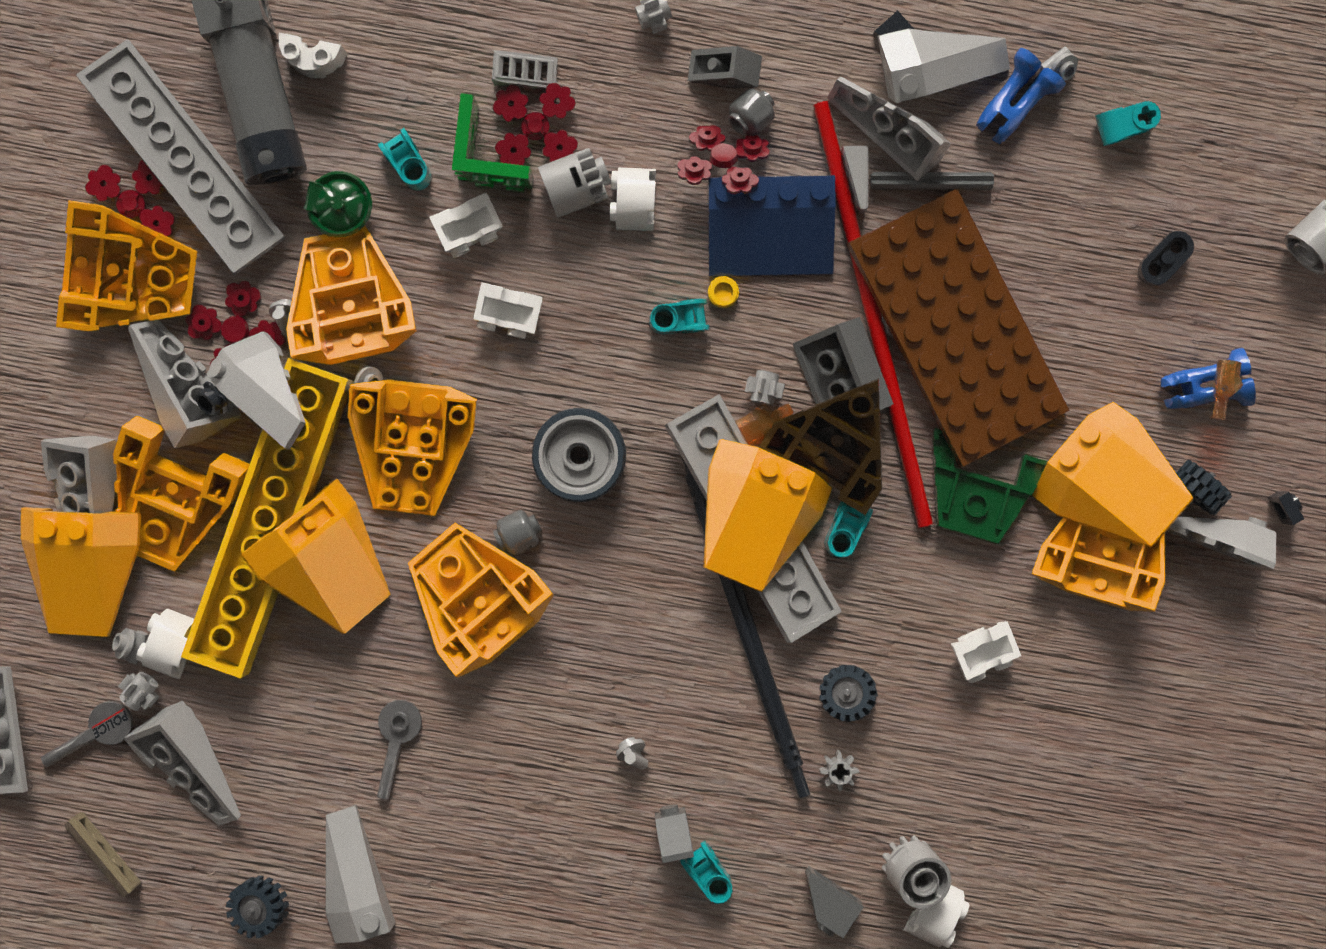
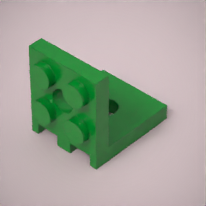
(481, 172)

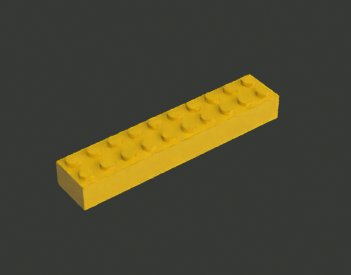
(275, 487)

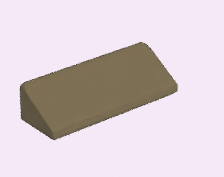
(102, 854)

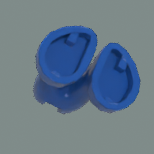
(1045, 83)
(1196, 395)

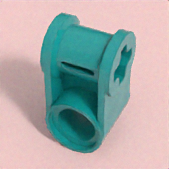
(1123, 123)
(405, 156)
(682, 317)
(847, 526)
(705, 869)

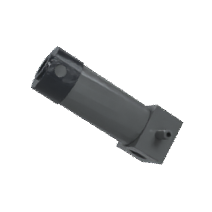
(252, 88)

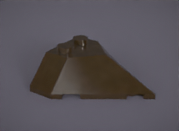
(837, 442)

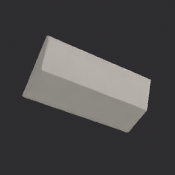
(11, 754)

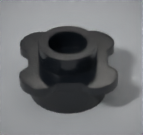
(211, 399)

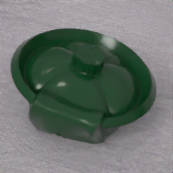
(338, 204)

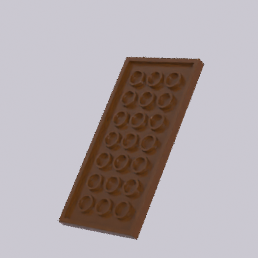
(958, 327)

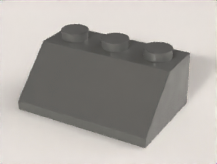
(840, 361)

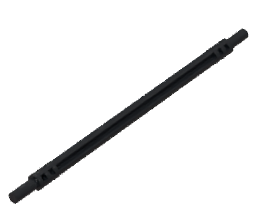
(757, 660)

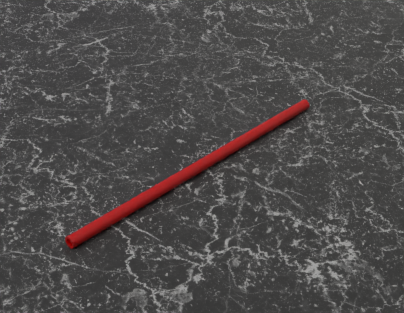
(874, 318)

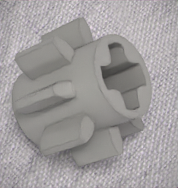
(653, 14)
(764, 387)
(138, 691)
(845, 775)

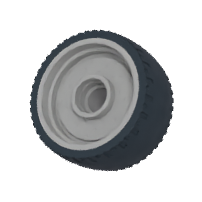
(553, 455)

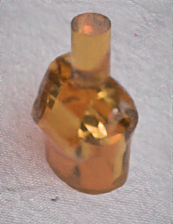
(1226, 378)
(759, 421)

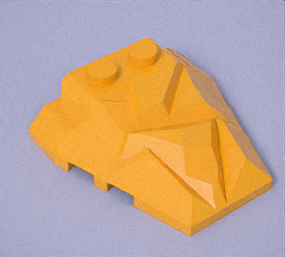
(120, 271)

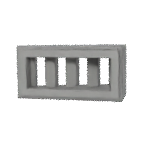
(526, 59)
(856, 167)

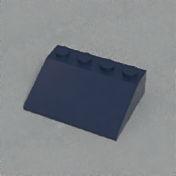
(774, 229)

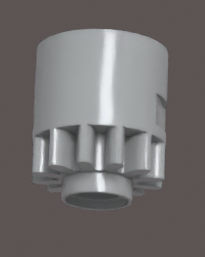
(575, 181)
(1308, 240)
(917, 873)

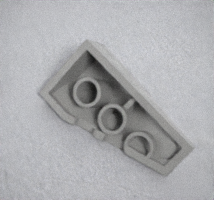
(932, 61)
(899, 133)
(174, 385)
(258, 385)
(81, 472)
(1238, 539)
(181, 749)
(354, 890)

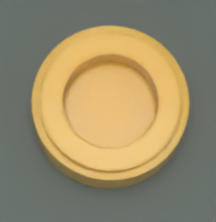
(723, 292)

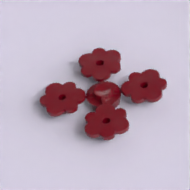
(535, 124)
(723, 156)
(131, 202)
(234, 327)

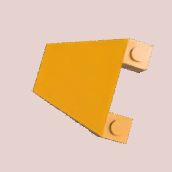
(173, 500)

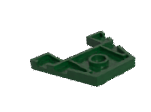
(977, 503)

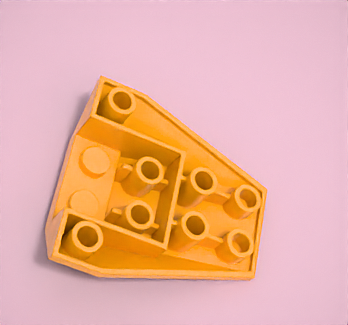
(409, 441)
(323, 560)

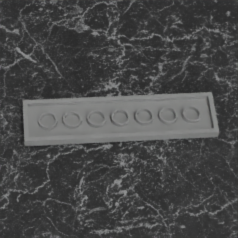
(180, 156)
(797, 592)

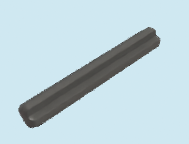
(932, 181)

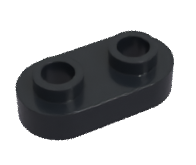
(1165, 259)

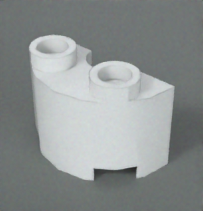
(314, 61)
(634, 199)
(467, 225)
(507, 310)
(166, 643)
(985, 649)
(938, 922)

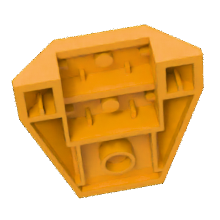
(346, 302)
(1113, 479)
(757, 512)
(80, 566)
(1103, 566)
(475, 598)

